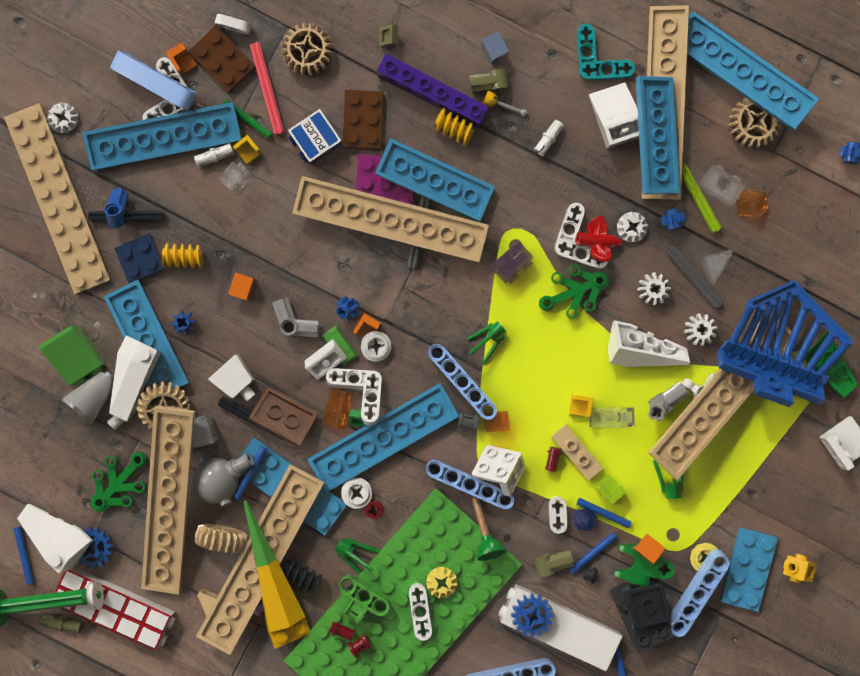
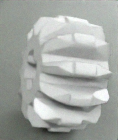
(653, 296)
(704, 323)

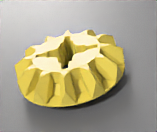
(696, 554)
(440, 573)

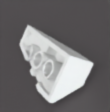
(635, 348)
(132, 372)
(55, 539)

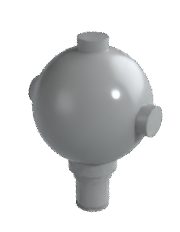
(218, 479)

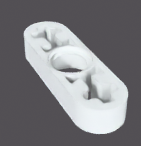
(417, 626)

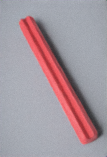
(267, 88)

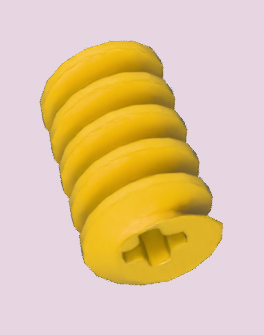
(454, 127)
(182, 256)

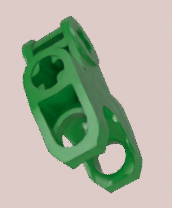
(641, 570)

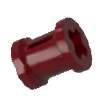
(376, 503)
(360, 645)

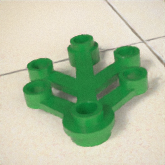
(577, 290)
(116, 483)

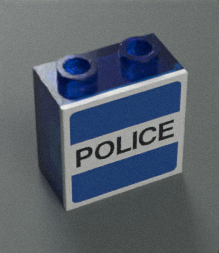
(314, 137)

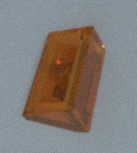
(337, 408)

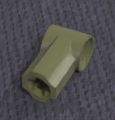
(494, 80)
(548, 564)

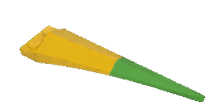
(282, 611)

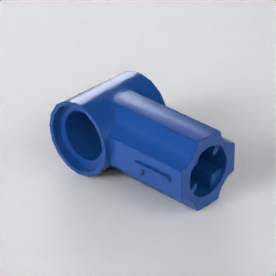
(116, 208)

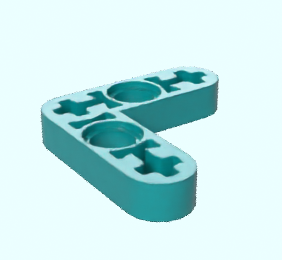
(591, 62)

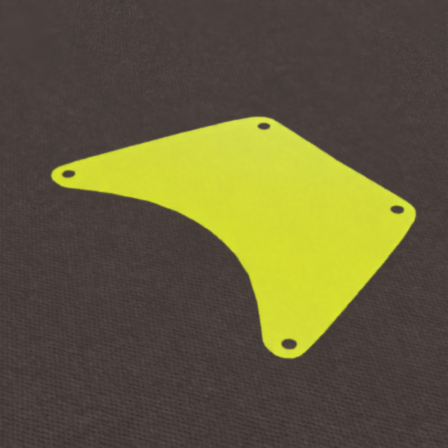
(558, 357)

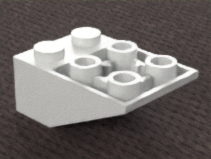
(616, 115)

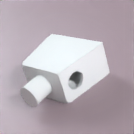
(234, 378)

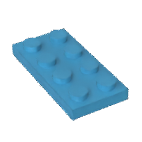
(748, 569)

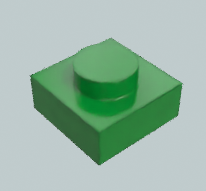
(355, 418)

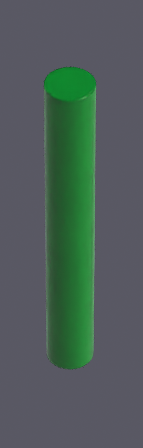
(252, 122)

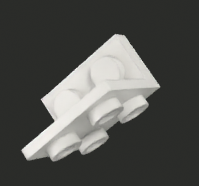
(843, 442)
(500, 467)

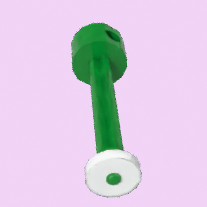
(92, 596)

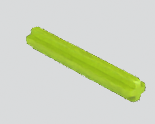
(700, 200)

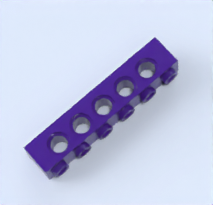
(432, 90)

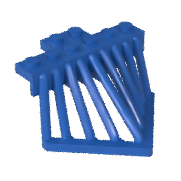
(777, 375)

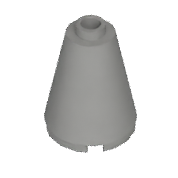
(90, 396)

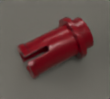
(553, 458)
(341, 631)

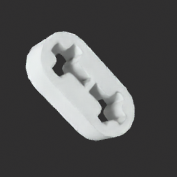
(232, 24)
(562, 514)

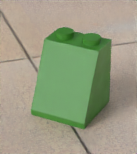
(73, 355)

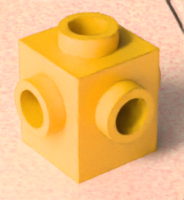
(799, 568)

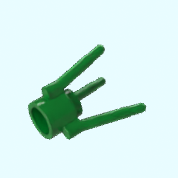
(495, 332)
(673, 488)
(345, 550)

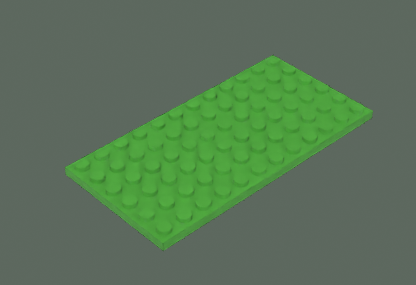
(430, 538)

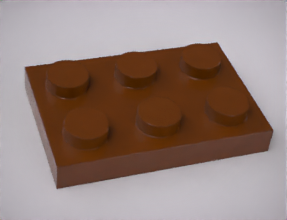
(222, 59)
(362, 119)
(283, 416)

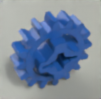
(98, 551)
(540, 618)

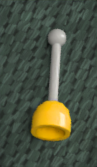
(491, 100)

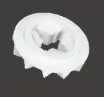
(70, 113)
(623, 225)
(382, 352)
(355, 483)

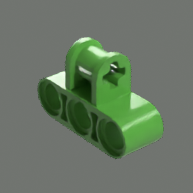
(357, 606)

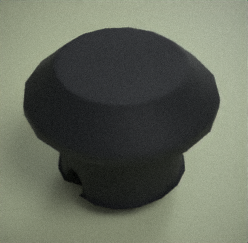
(590, 574)

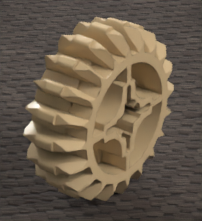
(300, 46)
(760, 127)
(145, 408)
(220, 538)

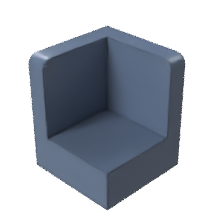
(494, 47)

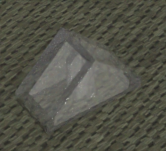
(714, 265)

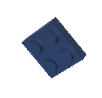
(139, 258)

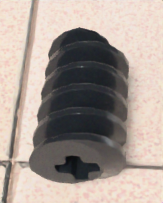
(301, 575)

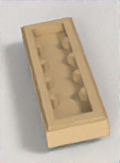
(577, 452)

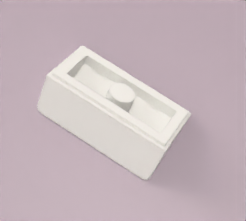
(325, 359)

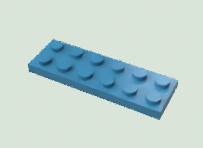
(657, 135)
(434, 180)
(139, 321)
(270, 473)

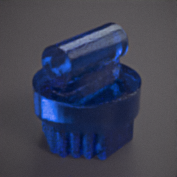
(584, 519)

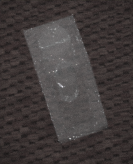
(612, 417)

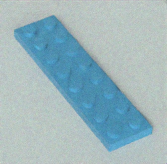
(748, 73)
(162, 136)
(385, 438)

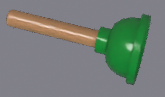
(489, 547)

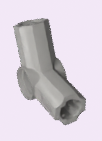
(285, 314)
(664, 402)

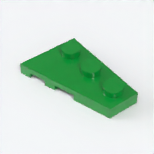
(840, 375)

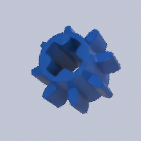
(850, 153)
(673, 219)
(347, 308)
(189, 321)

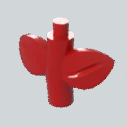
(598, 240)

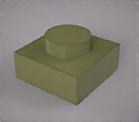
(388, 35)

